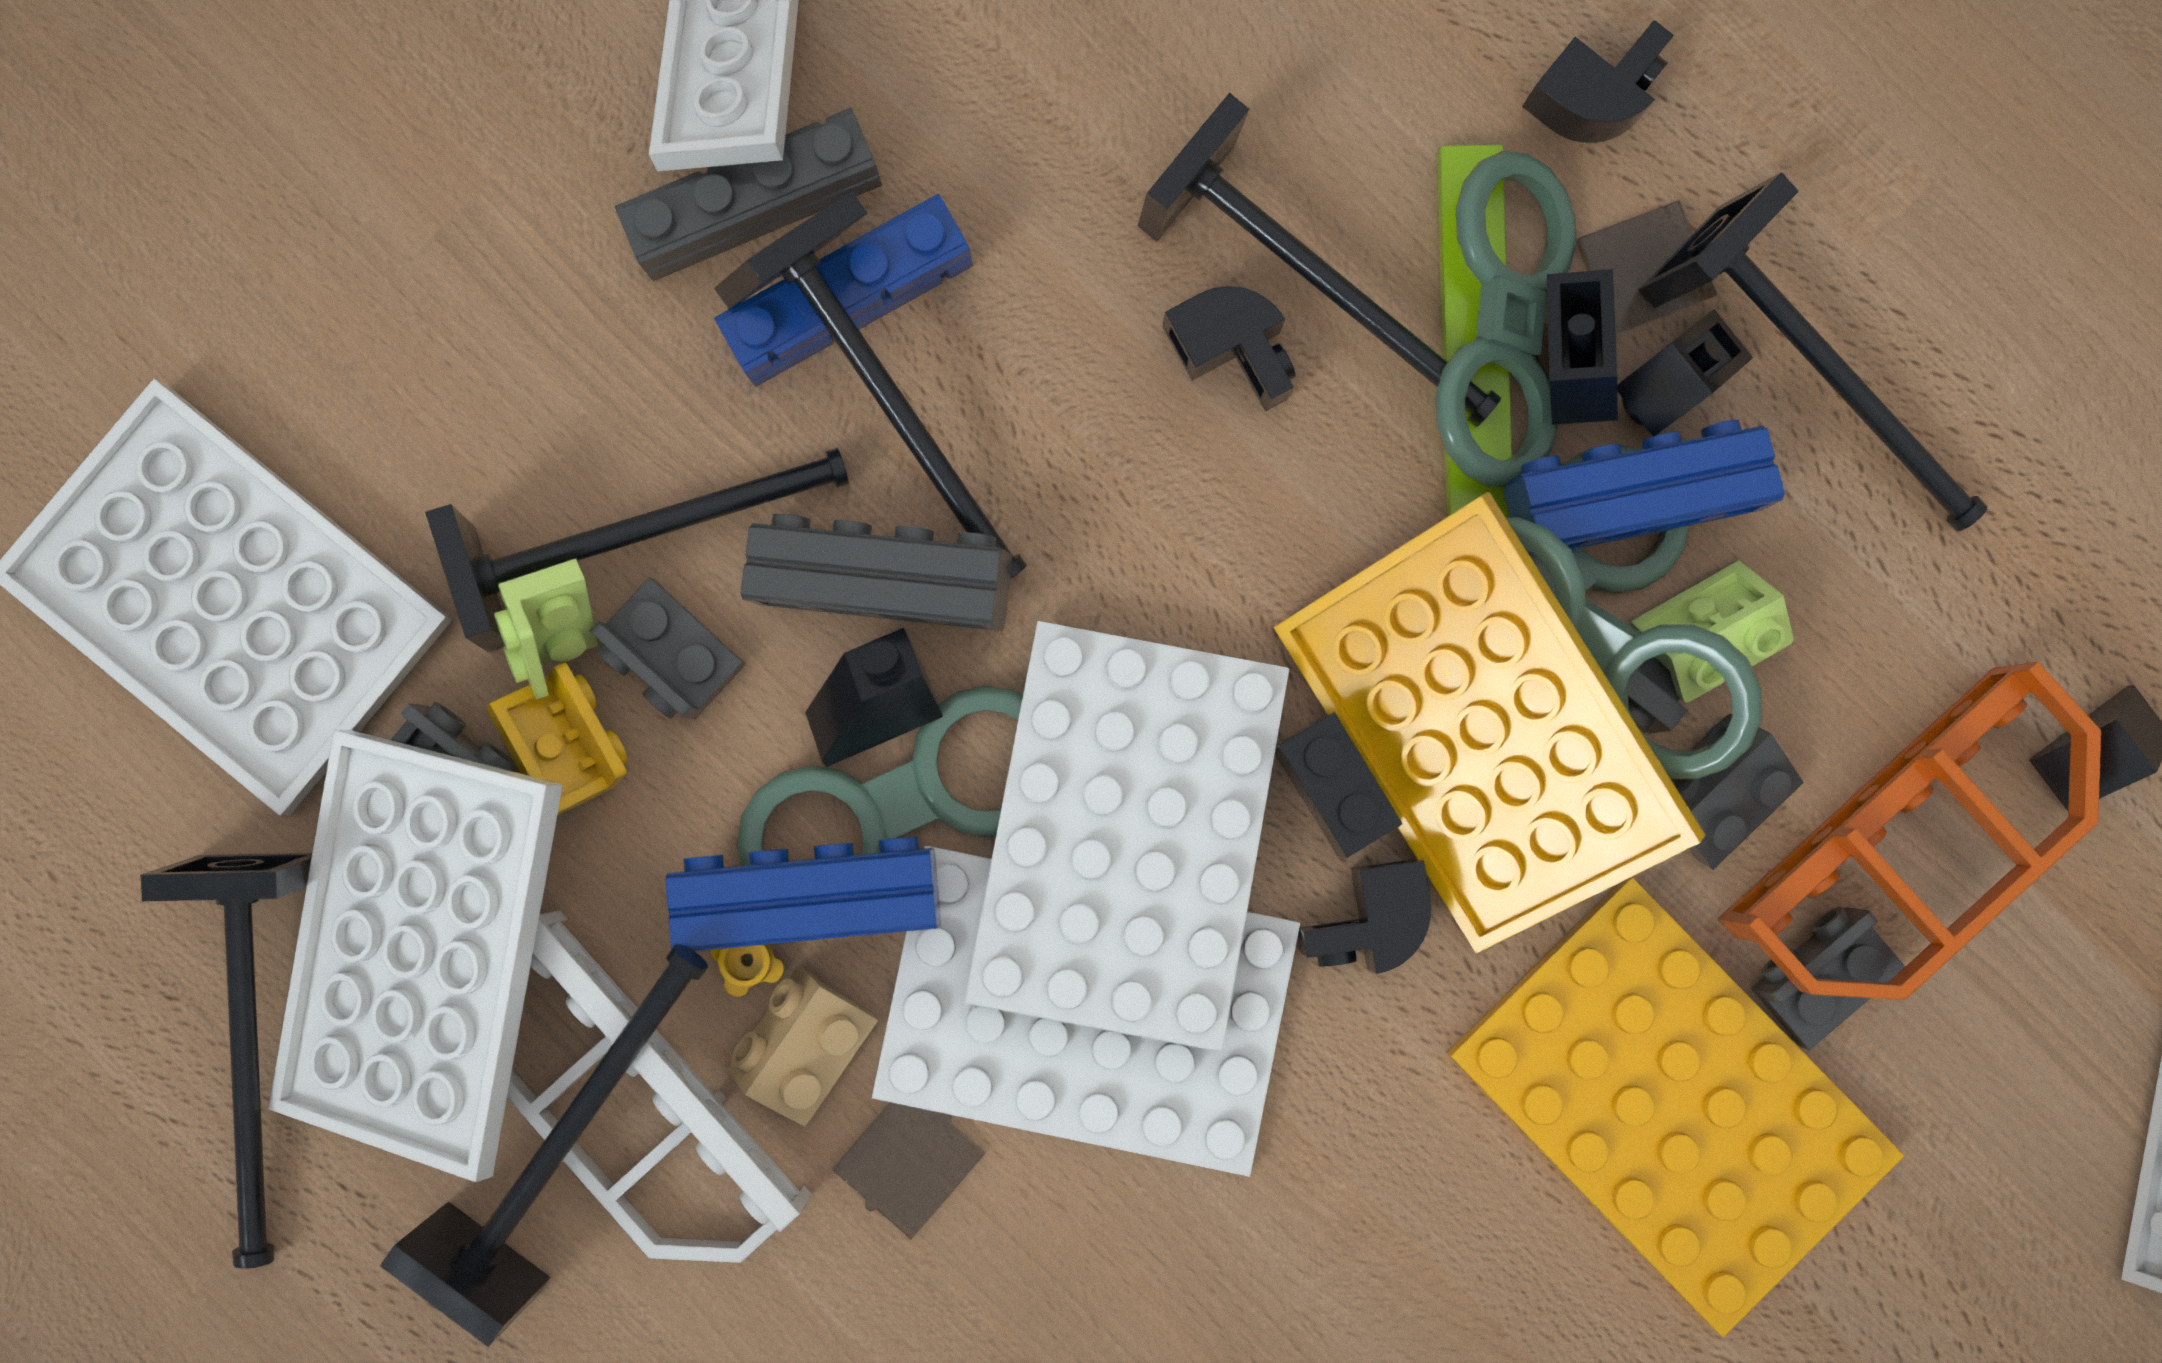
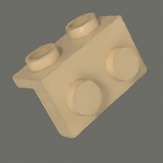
(800, 1046)

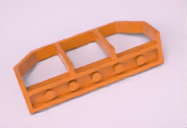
(1903, 787)

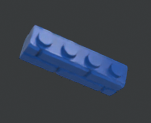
(866, 276)
(1651, 488)
(803, 898)

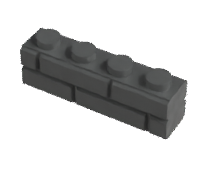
(745, 201)
(877, 575)

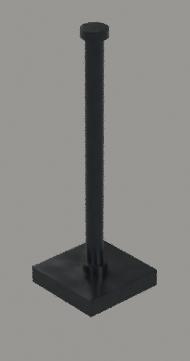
(1198, 175)
(1722, 247)
(796, 261)
(476, 576)
(236, 884)
(469, 1267)

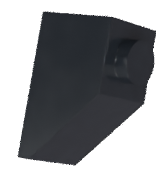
(1683, 374)
(871, 698)

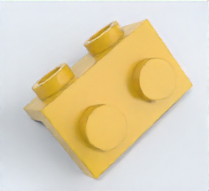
(561, 737)

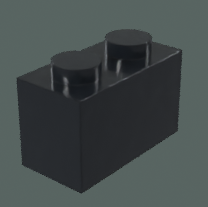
(1582, 347)
(1337, 786)

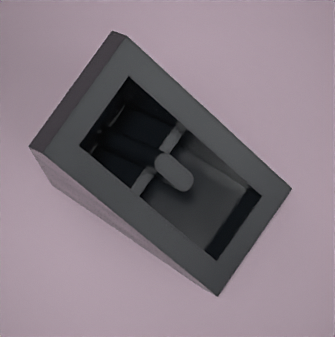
(2128, 746)

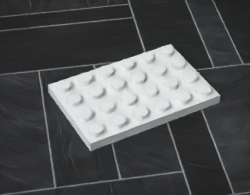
(220, 597)
(1128, 836)
(415, 951)
(1073, 1077)

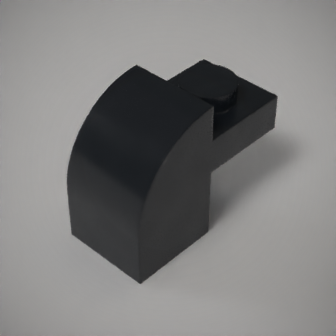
(1589, 97)
(1232, 325)
(1391, 920)

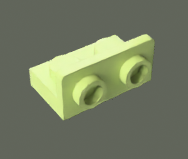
(1729, 604)
(544, 621)

